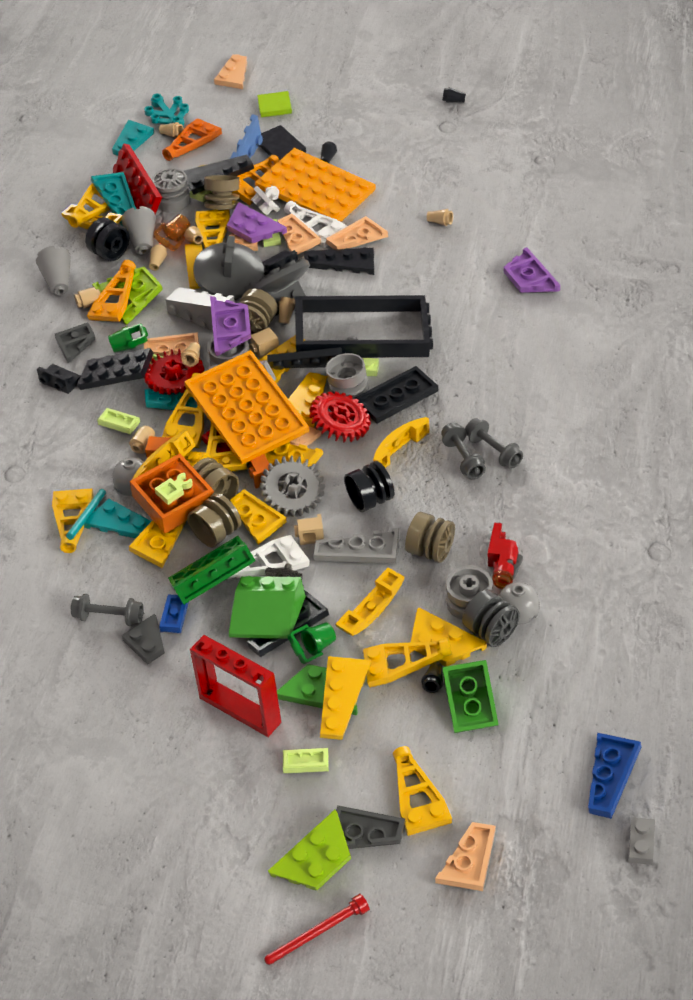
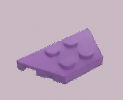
(252, 224)
(529, 274)
(229, 324)

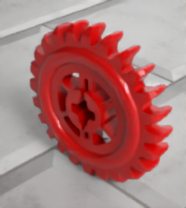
(172, 369)
(339, 420)

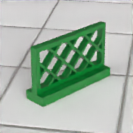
(211, 569)

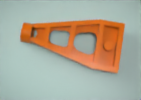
(199, 127)

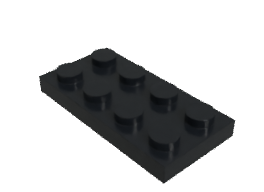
(115, 368)
(397, 394)

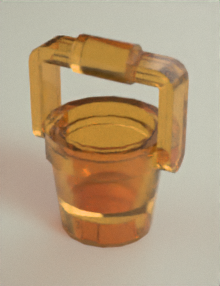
(174, 231)

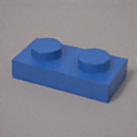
(173, 615)

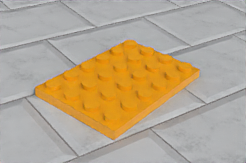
(316, 185)
(246, 407)

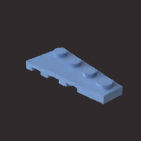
(251, 139)

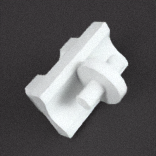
(271, 194)

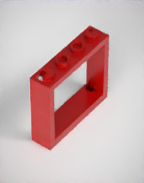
(262, 717)

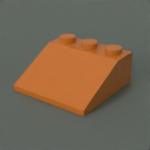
(172, 515)

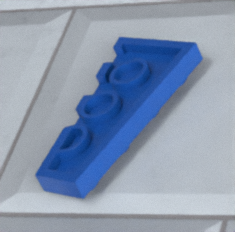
(611, 771)

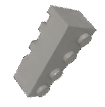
(193, 306)

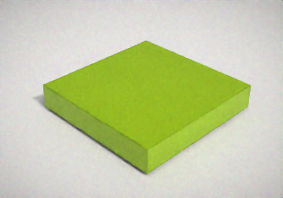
(274, 104)

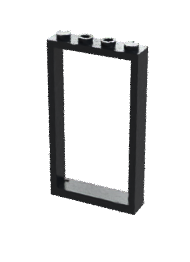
(366, 348)

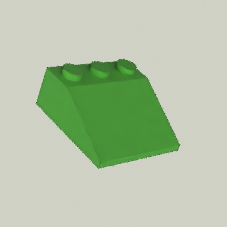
(266, 607)

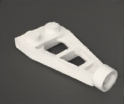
(333, 225)
(287, 550)

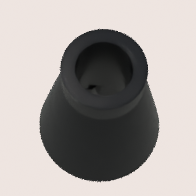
(451, 95)
(328, 151)
(433, 679)

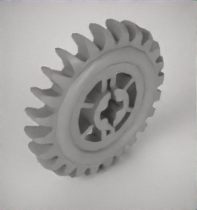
(295, 474)

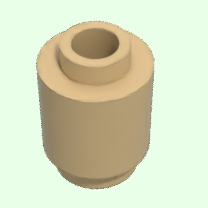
(86, 297)
(140, 439)

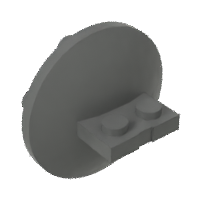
(227, 268)
(282, 281)

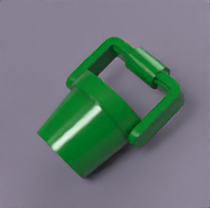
(123, 339)
(313, 639)

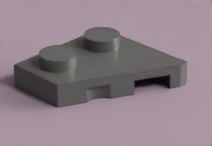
(75, 340)
(145, 639)

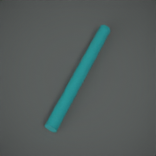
(86, 514)

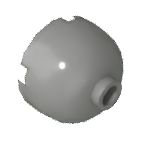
(124, 473)
(523, 598)

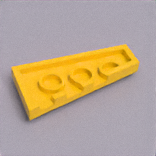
(306, 392)
(288, 449)
(154, 544)
(341, 692)

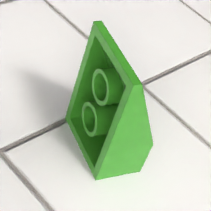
(470, 696)

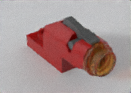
(503, 557)

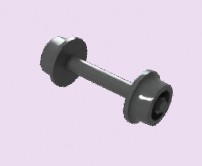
(509, 455)
(472, 465)
(133, 611)

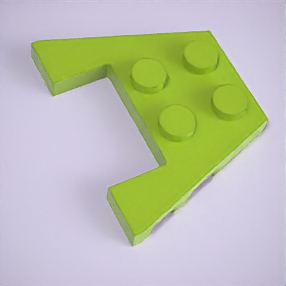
(143, 291)

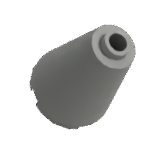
(141, 228)
(55, 268)

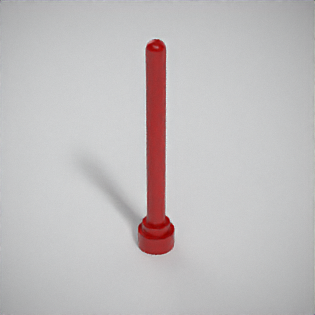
(356, 906)

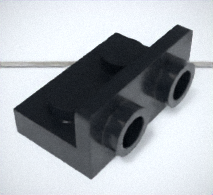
(279, 260)
(58, 378)

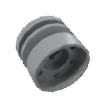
(173, 188)
(347, 375)

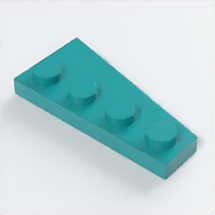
(114, 192)

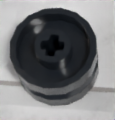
(107, 239)

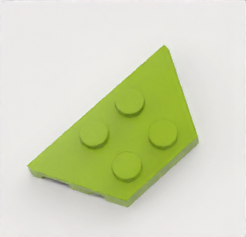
(315, 856)

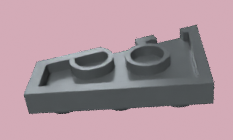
(369, 828)

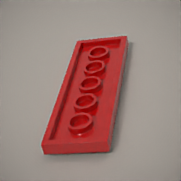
(140, 184)

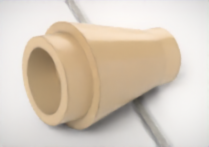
(171, 129)
(441, 217)
(193, 235)
(157, 256)
(286, 309)
(190, 355)

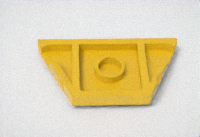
(432, 628)

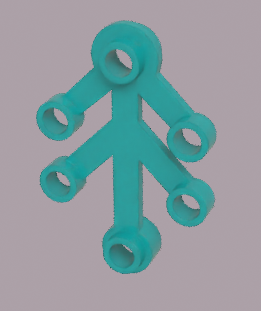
(158, 101)

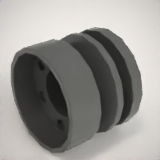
(491, 617)

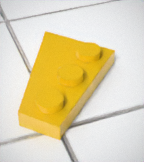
(257, 516)

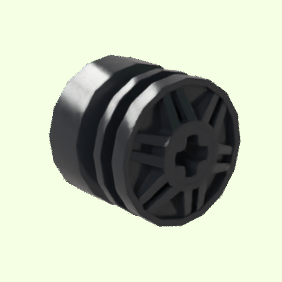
(369, 486)

